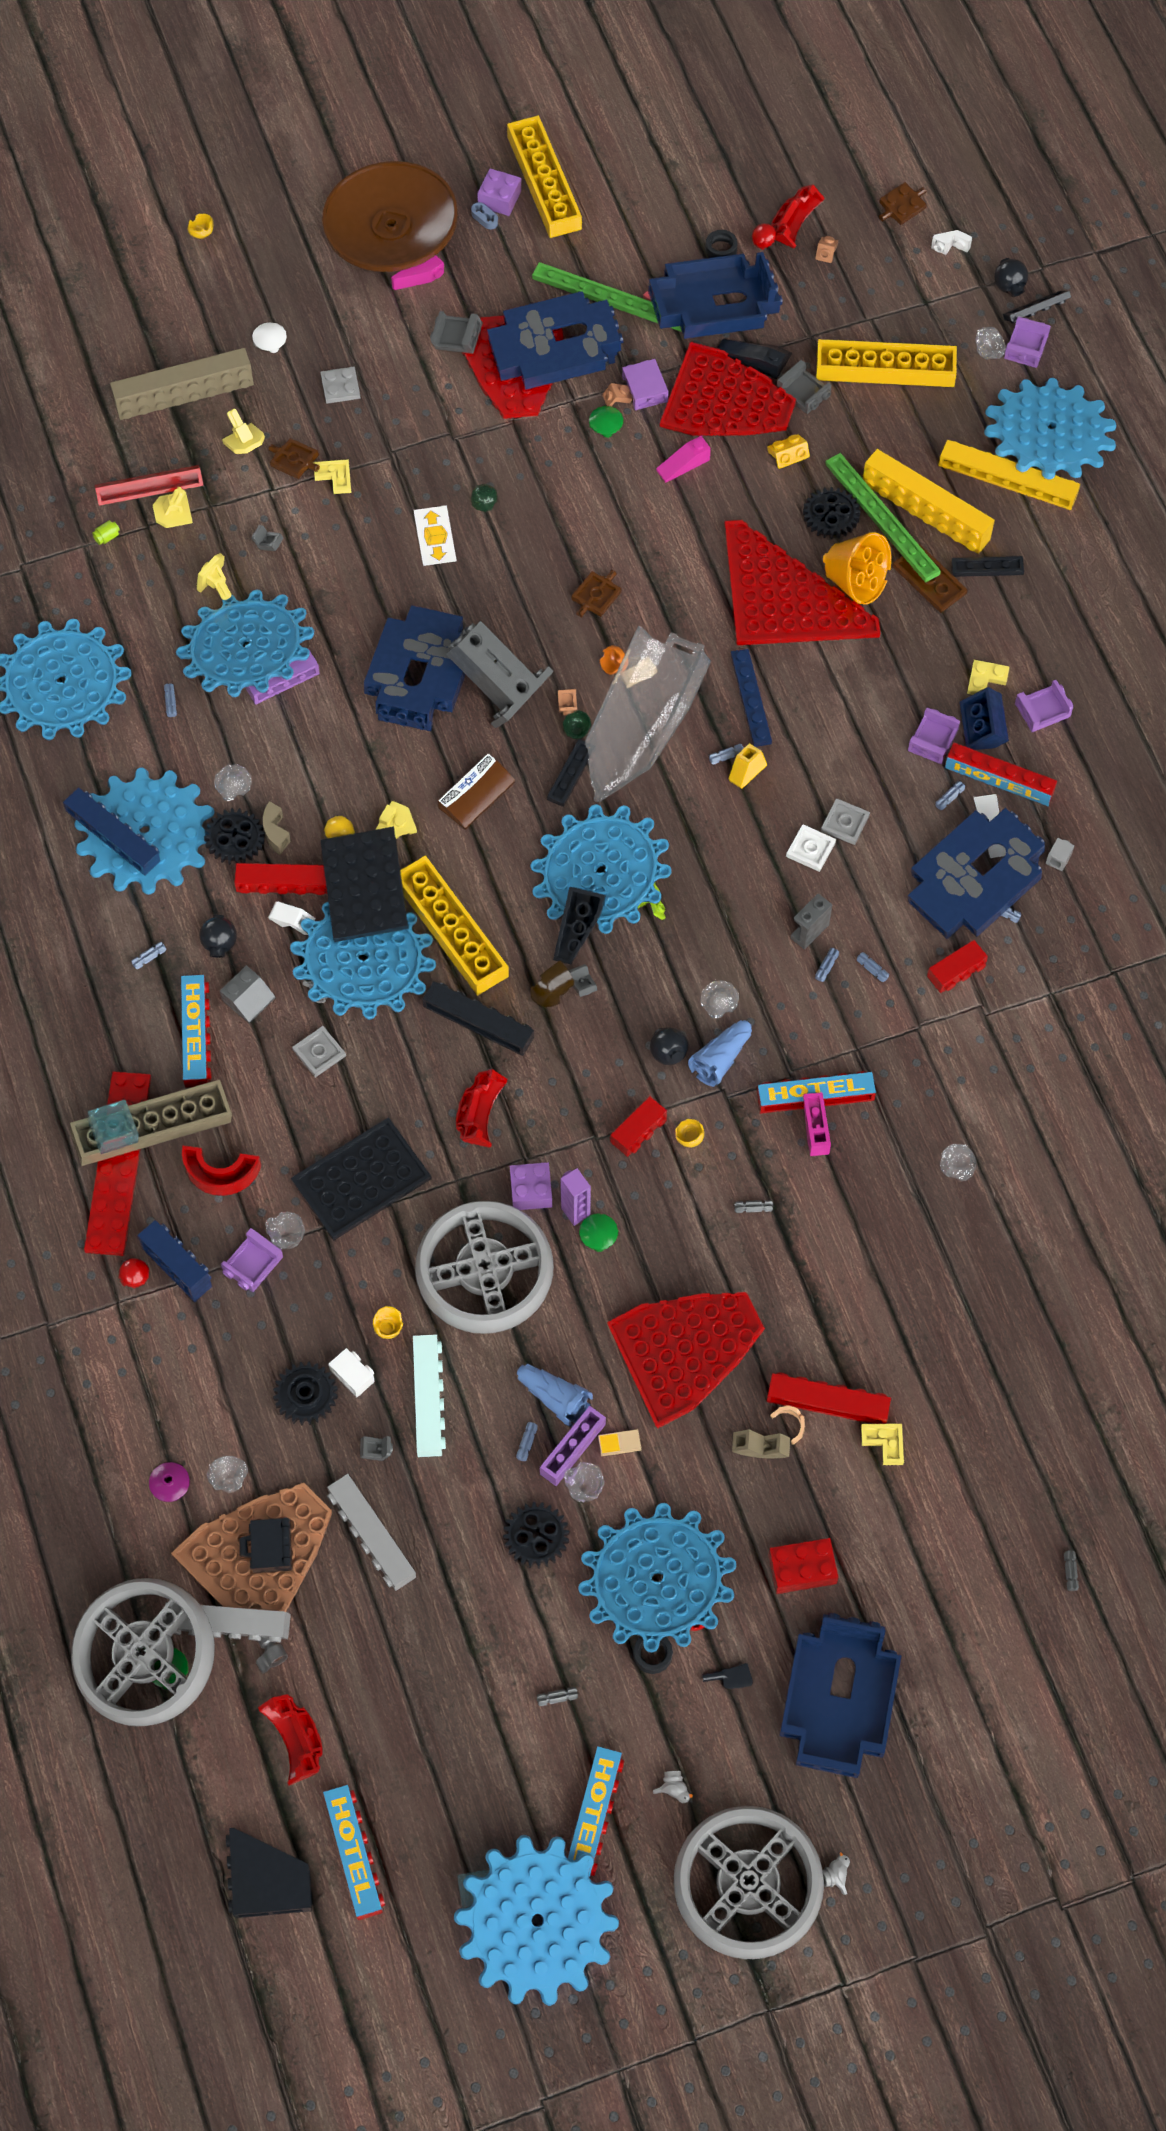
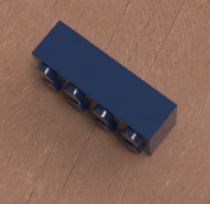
(175, 1260)

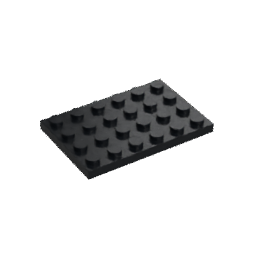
(364, 884)
(361, 1178)

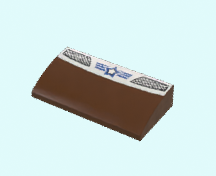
(476, 791)

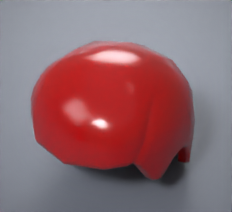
(763, 235)
(133, 1273)

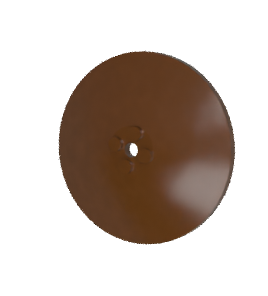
(383, 195)

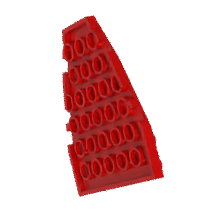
(510, 394)
(724, 397)
(685, 1348)

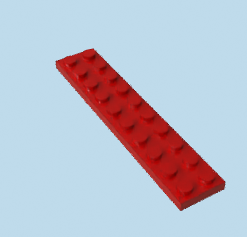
(116, 1178)

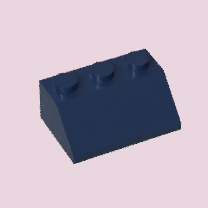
(984, 720)

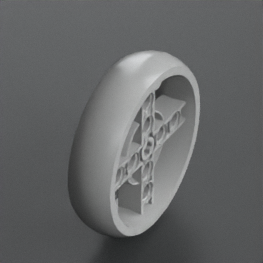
(471, 1217)
(101, 1615)
(703, 1841)

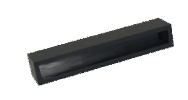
(478, 1018)

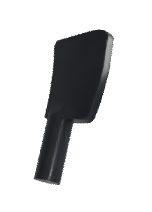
(732, 1678)

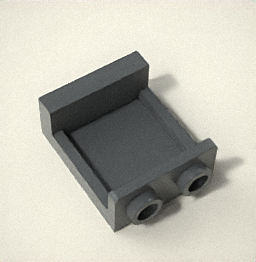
(456, 333)
(804, 387)
(812, 920)

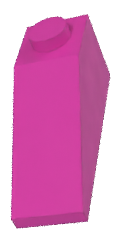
(419, 274)
(685, 459)
(816, 1124)

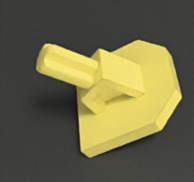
(244, 436)
(172, 509)
(213, 576)

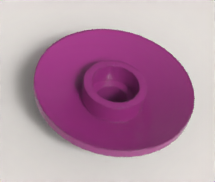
(169, 1491)

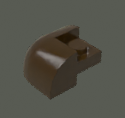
(554, 983)

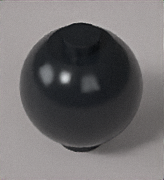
(1011, 276)
(217, 935)
(668, 1046)

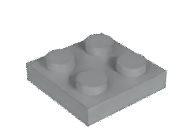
(340, 385)
(845, 821)
(319, 1051)

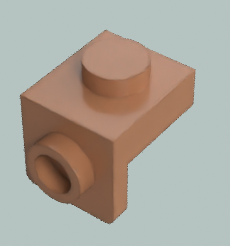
(826, 249)
(617, 393)
(567, 701)

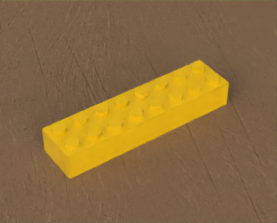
(544, 176)
(886, 363)
(928, 501)
(452, 926)

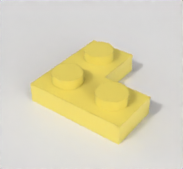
(336, 471)
(986, 672)
(887, 1436)

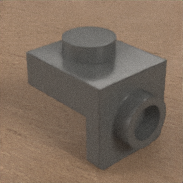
(266, 540)
(583, 982)
(375, 1448)

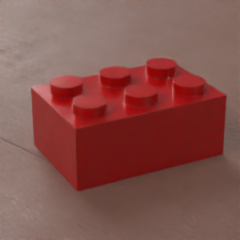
(803, 1566)

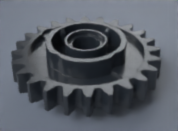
(307, 1407)

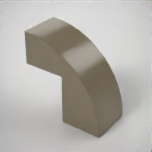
(276, 837)
(759, 1446)

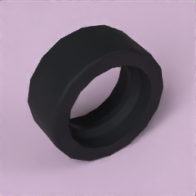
(720, 235)
(657, 1668)

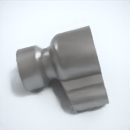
(272, 1656)

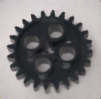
(831, 512)
(231, 850)
(527, 1551)

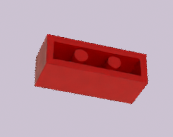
(957, 966)
(639, 1126)

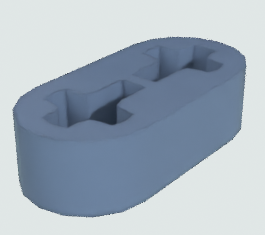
(487, 214)

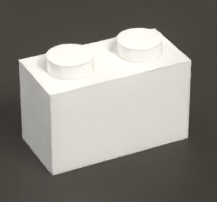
(352, 1372)

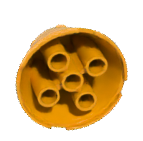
(859, 566)

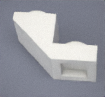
(944, 241)
(289, 916)

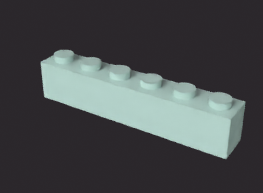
(427, 1396)

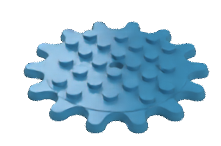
(1025, 431)
(219, 640)
(54, 654)
(173, 826)
(605, 842)
(379, 980)
(649, 1548)
(503, 1912)

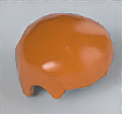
(612, 659)

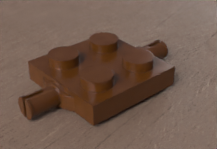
(902, 203)
(294, 458)
(596, 593)

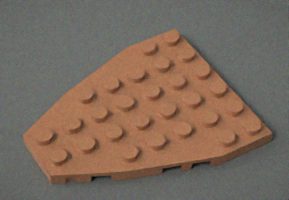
(215, 1561)

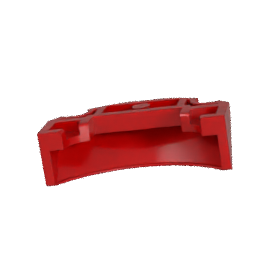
(794, 212)
(476, 1107)
(298, 1734)

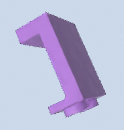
(1027, 342)
(645, 384)
(1044, 706)
(934, 735)
(252, 1261)

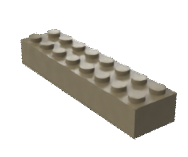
(182, 384)
(161, 1120)

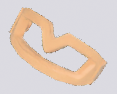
(793, 1411)

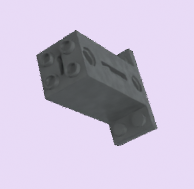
(495, 670)

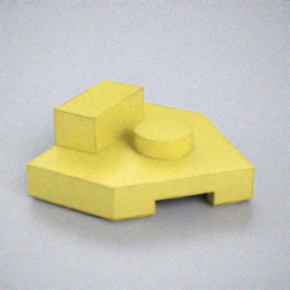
(399, 817)

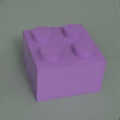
(500, 191)
(531, 1186)

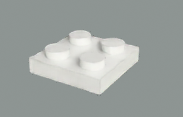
(811, 848)

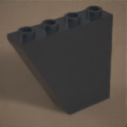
(265, 1879)

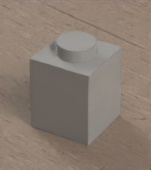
(1060, 854)

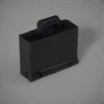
(269, 1545)

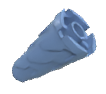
(718, 1054)
(561, 1397)

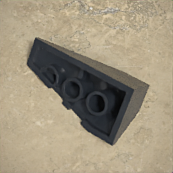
(762, 357)
(578, 920)

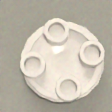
(269, 337)

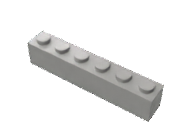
(371, 1532)
(242, 1622)

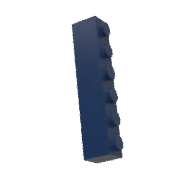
(112, 831)

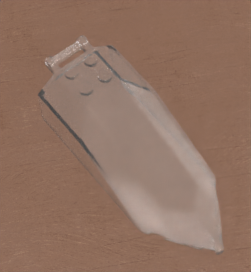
(642, 709)

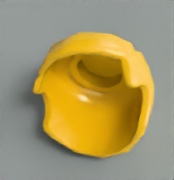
(201, 226)
(338, 827)
(689, 1133)
(387, 1322)

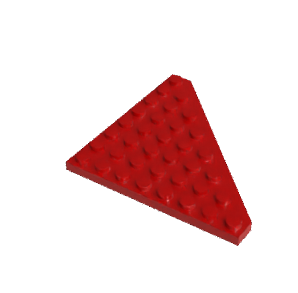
(783, 600)

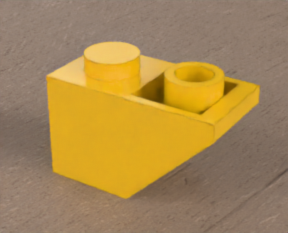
(747, 766)

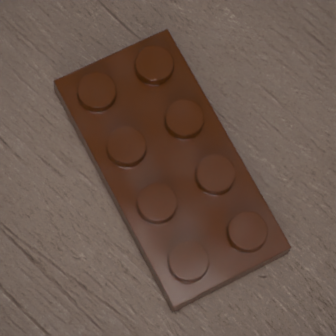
(939, 591)

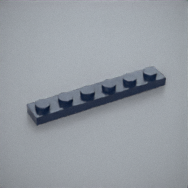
(751, 698)

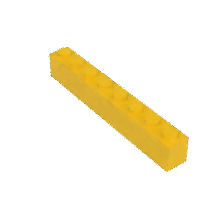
(1004, 474)

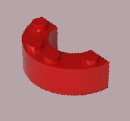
(222, 1180)

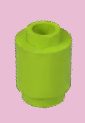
(106, 532)

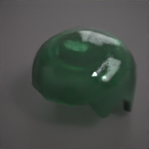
(484, 497)
(577, 724)

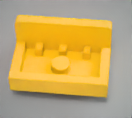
(789, 450)

